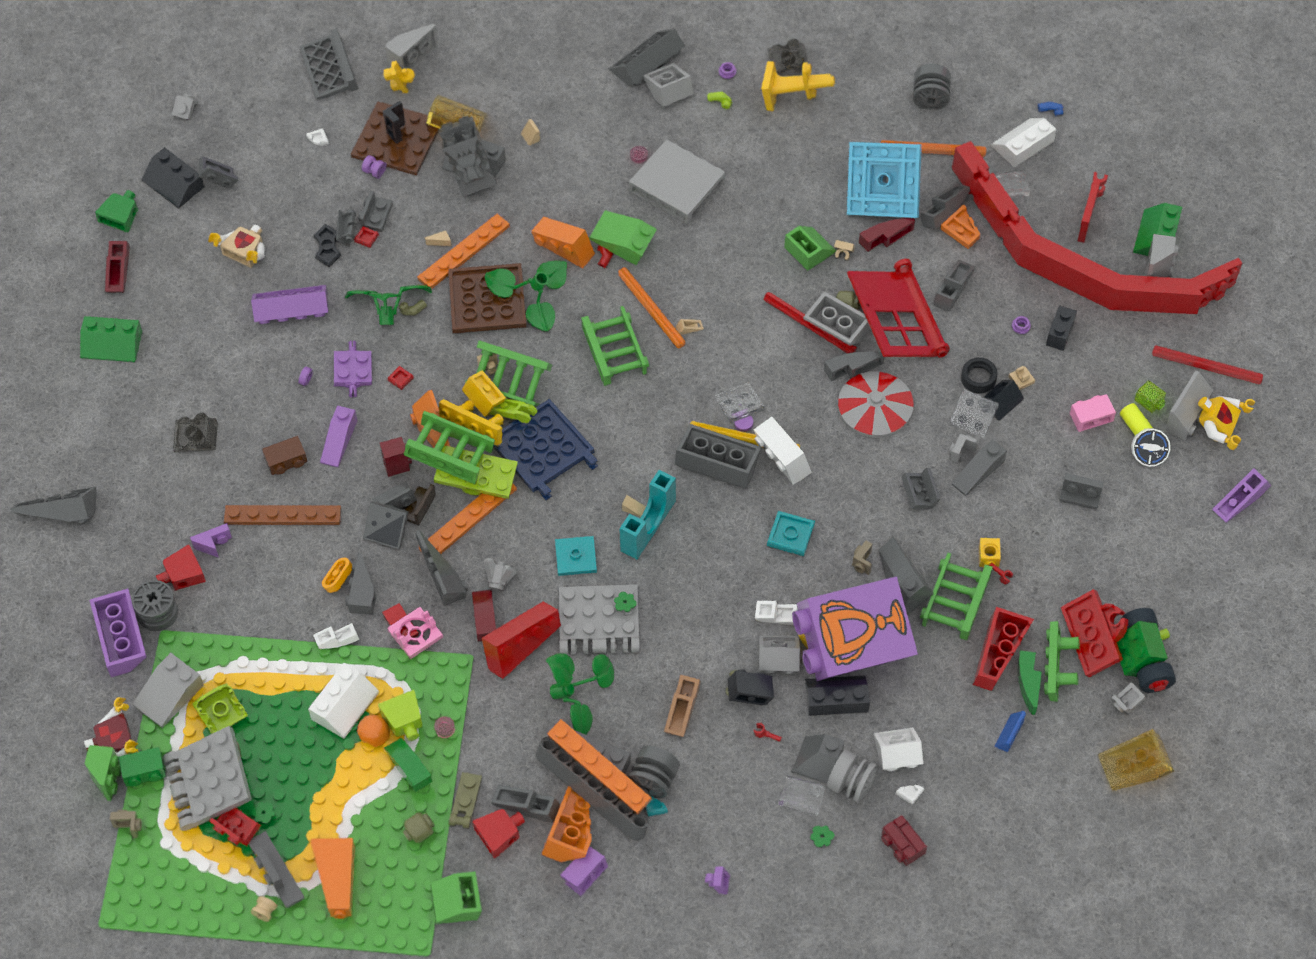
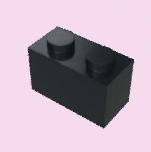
(1061, 328)
(750, 687)

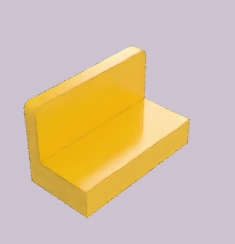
(483, 392)

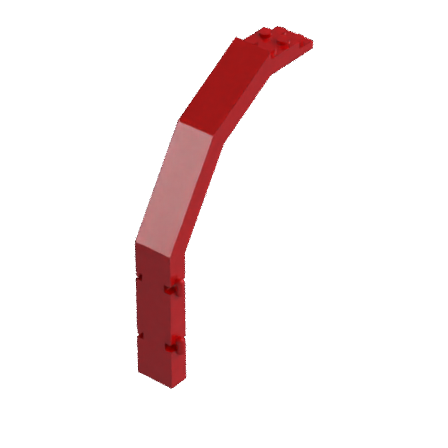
(1075, 271)

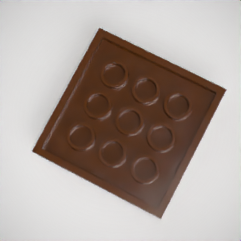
(406, 155)
(477, 308)

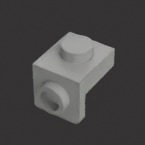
(184, 106)
(962, 442)
(1128, 698)

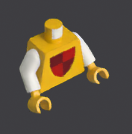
(1221, 416)

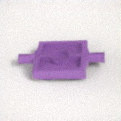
(352, 368)

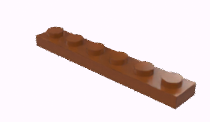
(282, 514)

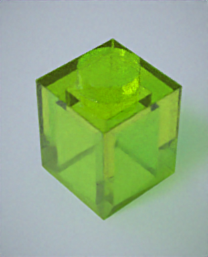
(1150, 397)

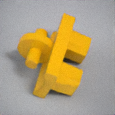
(398, 77)

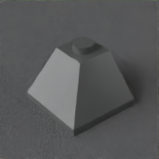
(818, 757)

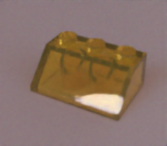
(447, 110)

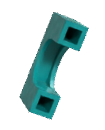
(637, 532)

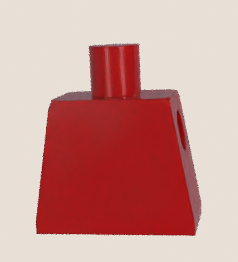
(182, 569)
(498, 830)

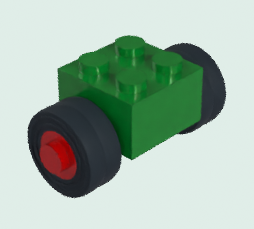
(1144, 652)

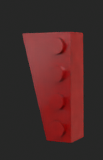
(519, 638)
(1001, 641)

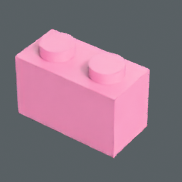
(1092, 412)

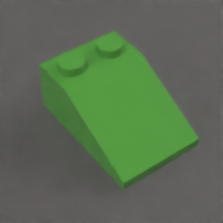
(623, 235)

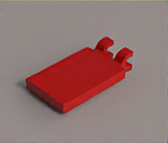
(1093, 195)

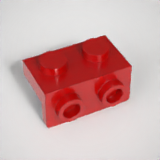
(237, 826)

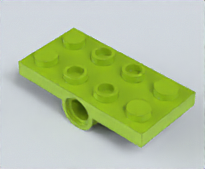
(494, 477)

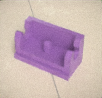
(584, 871)

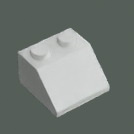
(899, 749)

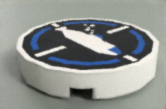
(1150, 447)

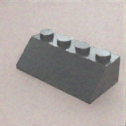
(648, 56)
(717, 455)

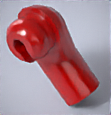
(606, 256)

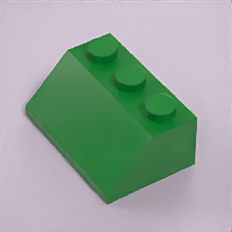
(1159, 220)
(110, 339)

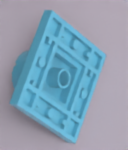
(867, 183)

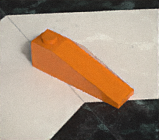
(428, 404)
(571, 829)

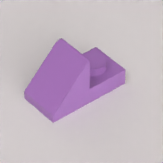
(206, 541)

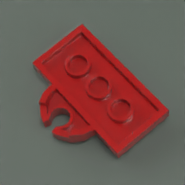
(1096, 631)

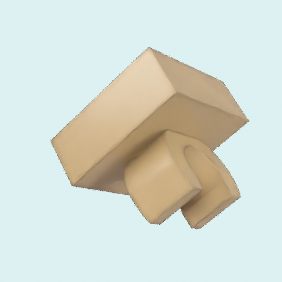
(844, 247)
(492, 362)
(1022, 377)

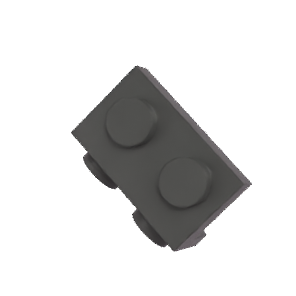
(216, 172)
(921, 489)

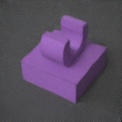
(719, 880)

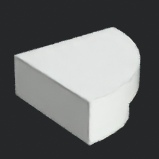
(318, 137)
(910, 793)

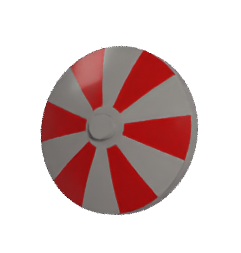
(875, 404)

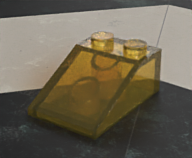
(1136, 761)

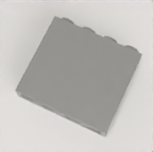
(676, 180)

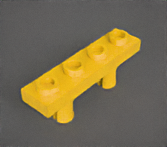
(464, 417)

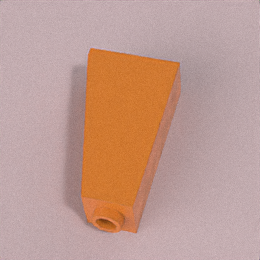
(336, 871)

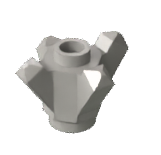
(498, 574)

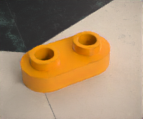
(337, 575)

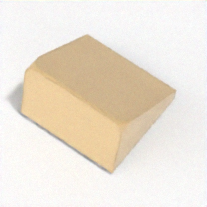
(531, 133)

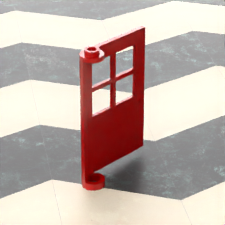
(897, 293)

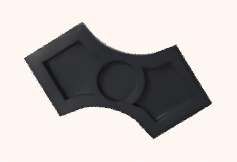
(327, 251)

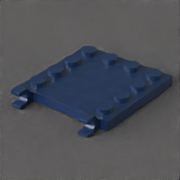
(544, 447)

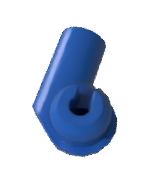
(1048, 106)

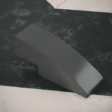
(944, 206)
(953, 285)
(852, 364)
(526, 802)

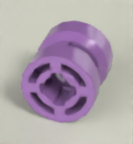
(372, 166)

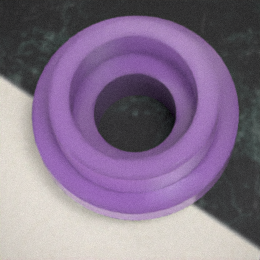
(727, 66)
(1023, 321)

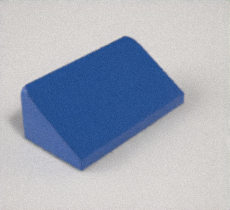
(1010, 731)

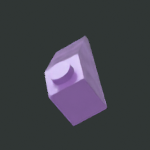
(338, 435)
(1242, 495)

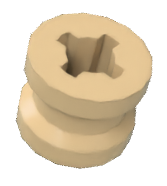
(264, 908)

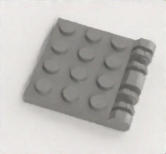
(591, 615)
(211, 778)

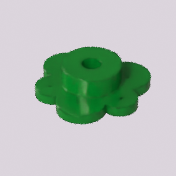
(624, 602)
(261, 808)
(822, 831)

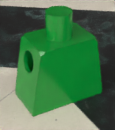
(118, 211)

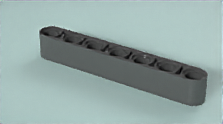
(591, 789)

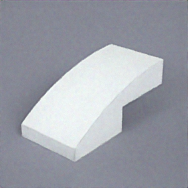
(773, 613)
(331, 639)

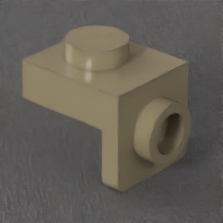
(860, 556)
(125, 819)

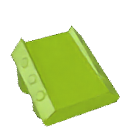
(219, 708)

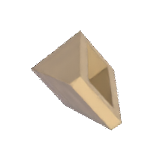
(439, 239)
(687, 326)
(632, 506)

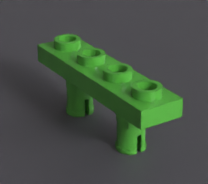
(1057, 644)

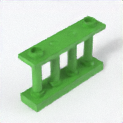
(600, 358)
(521, 362)
(445, 462)
(969, 610)

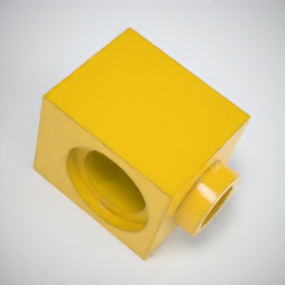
(989, 546)

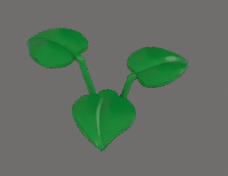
(548, 274)
(386, 314)
(562, 670)

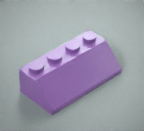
(290, 303)
(118, 632)

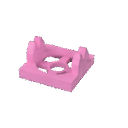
(413, 650)

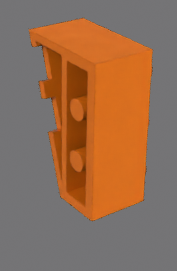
(564, 240)

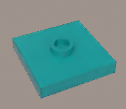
(791, 533)
(575, 555)

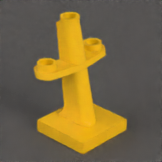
(775, 84)

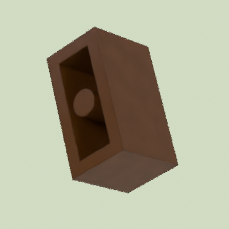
(284, 455)

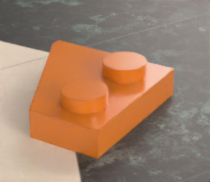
(961, 227)

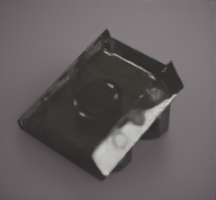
(788, 57)
(195, 433)

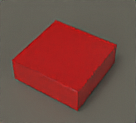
(366, 237)
(400, 377)

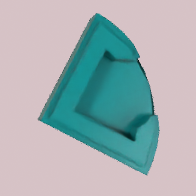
(655, 807)

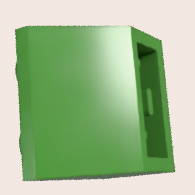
(807, 246)
(103, 768)
(456, 898)

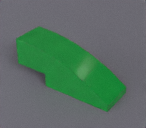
(1029, 680)
(408, 764)

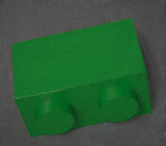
(142, 767)

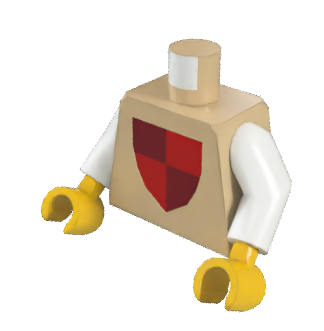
(241, 245)

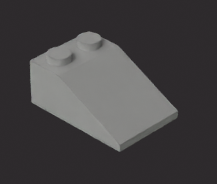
(412, 47)
(168, 690)

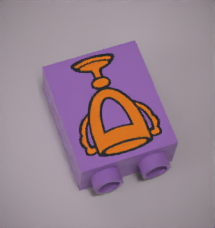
(854, 629)

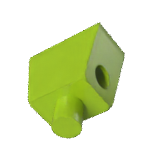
(402, 715)

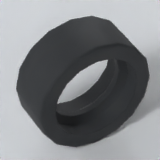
(975, 387)

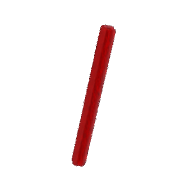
(798, 316)
(1207, 364)

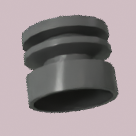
(932, 86)
(155, 605)
(654, 771)

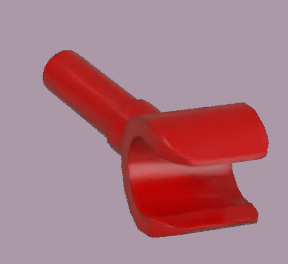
(1003, 579)
(763, 732)

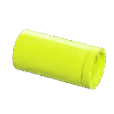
(1134, 418)

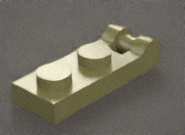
(465, 799)

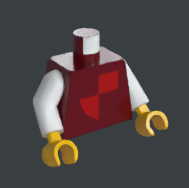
(114, 731)

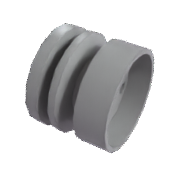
(850, 775)

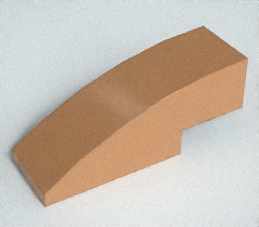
(682, 705)

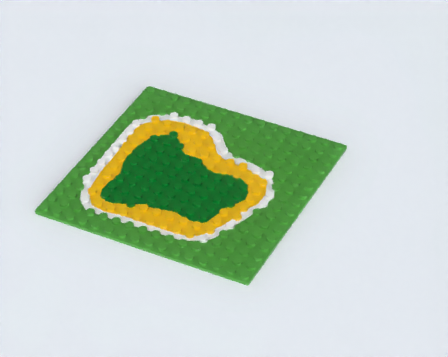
(318, 788)

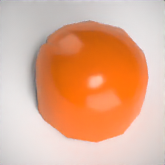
(373, 730)

